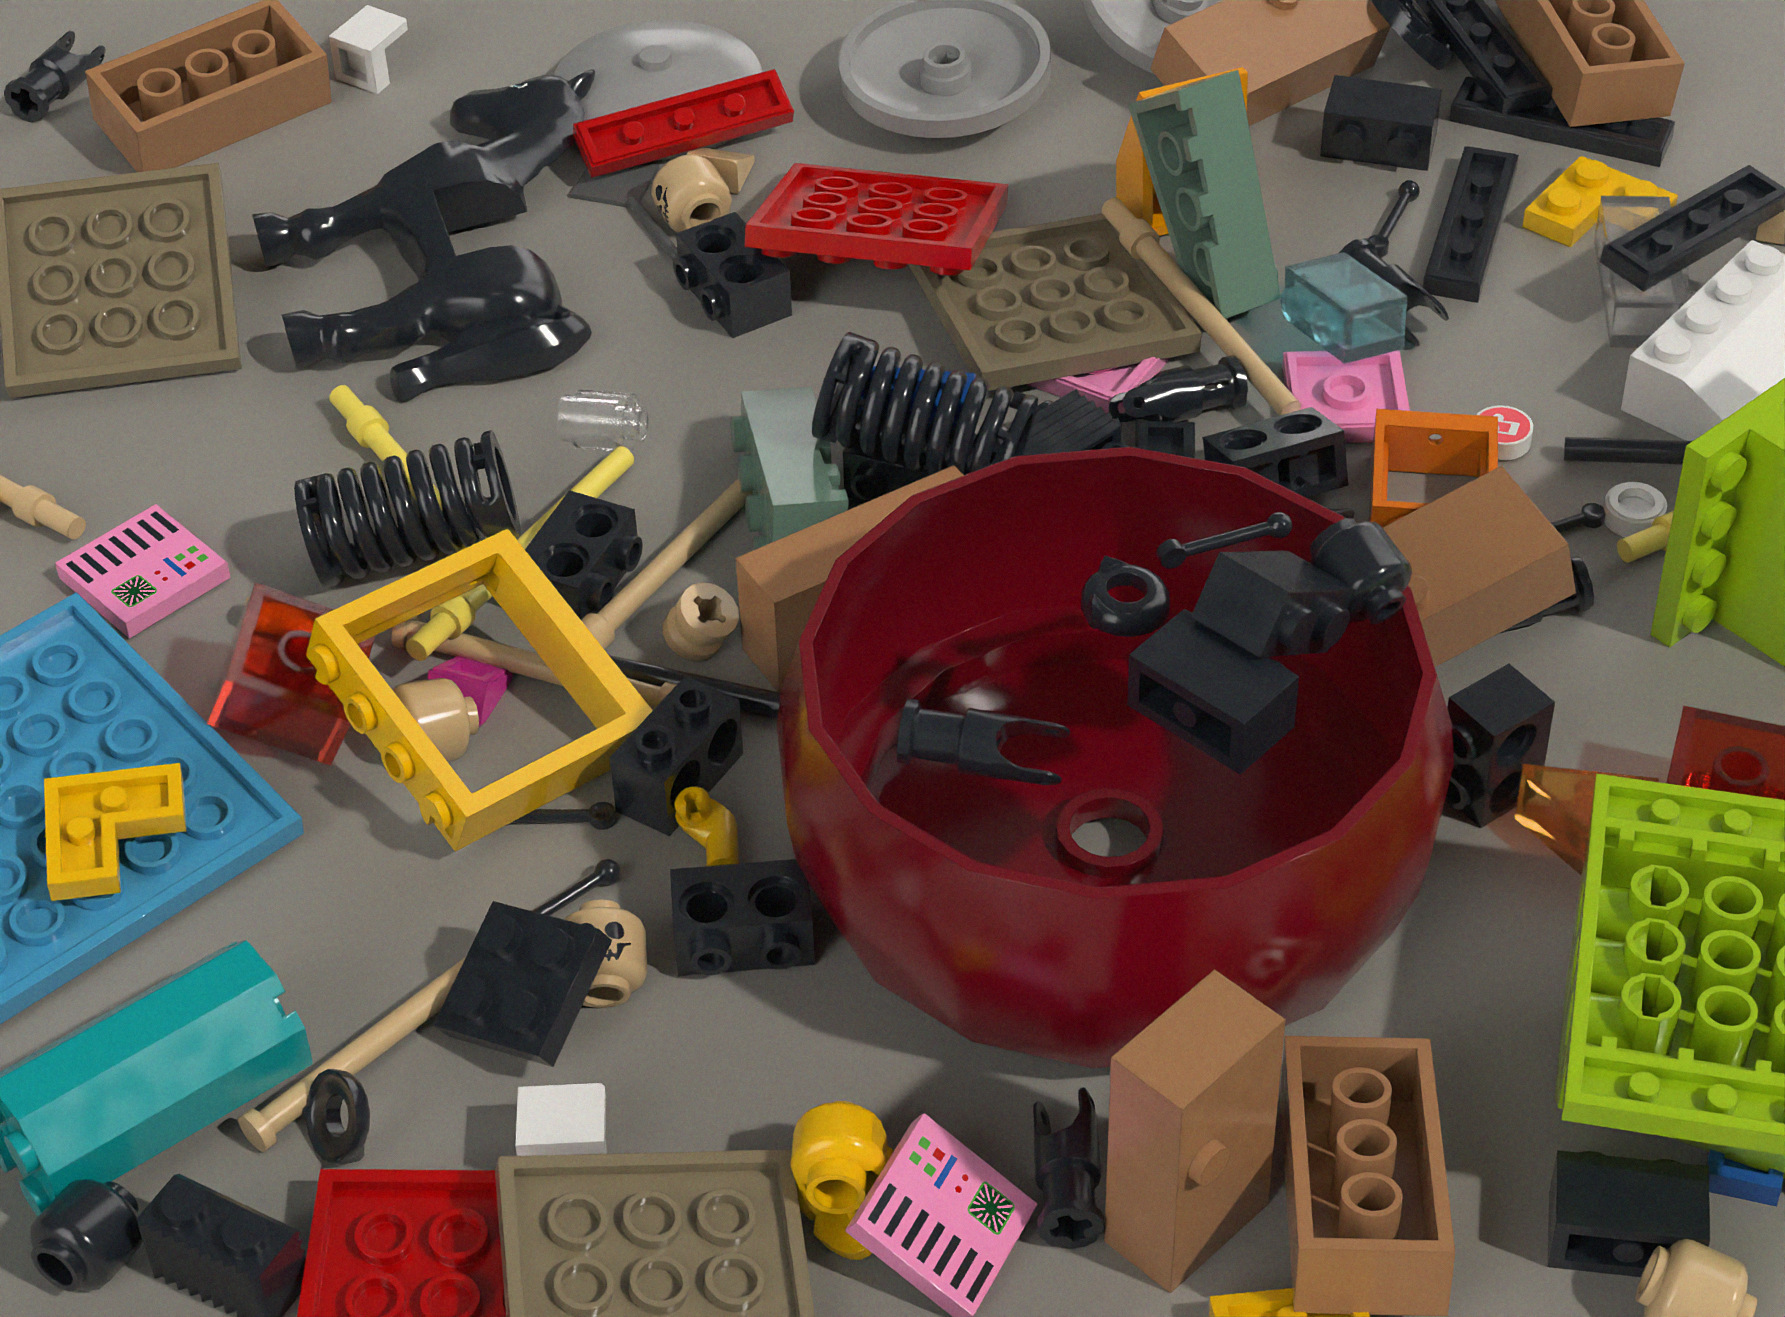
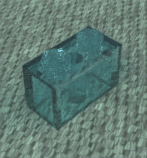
(1344, 307)

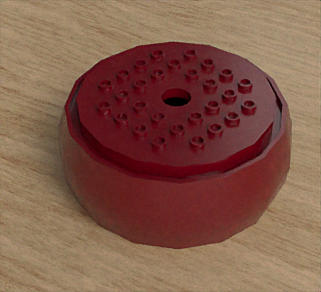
(973, 883)

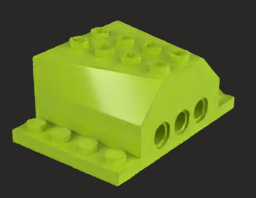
(1730, 532)
(1679, 970)

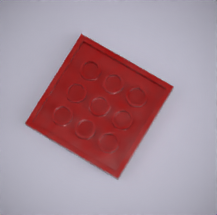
(877, 218)
(404, 1245)

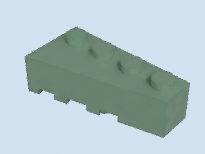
(1210, 190)
(784, 464)

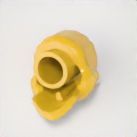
(835, 1163)

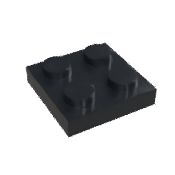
(523, 983)

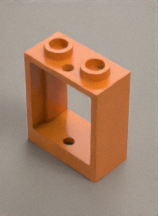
(1404, 445)

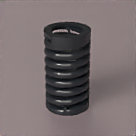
(912, 443)
(436, 530)

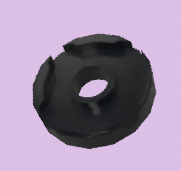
(1416, 31)

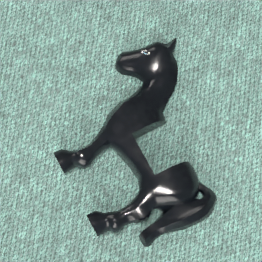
(490, 303)

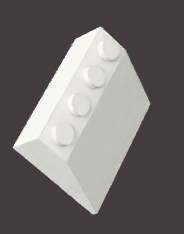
(1713, 349)

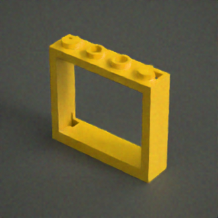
(550, 629)

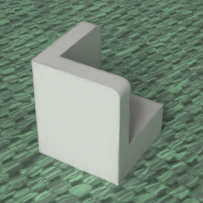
(361, 45)
(561, 1119)

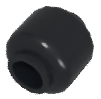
(1367, 561)
(86, 1235)

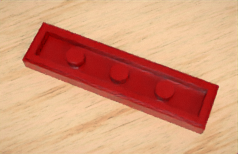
(683, 123)

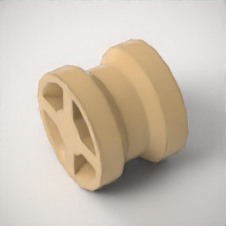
(685, 623)

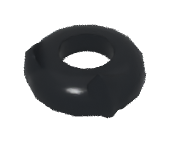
(1119, 617)
(324, 1118)

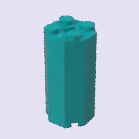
(148, 1074)

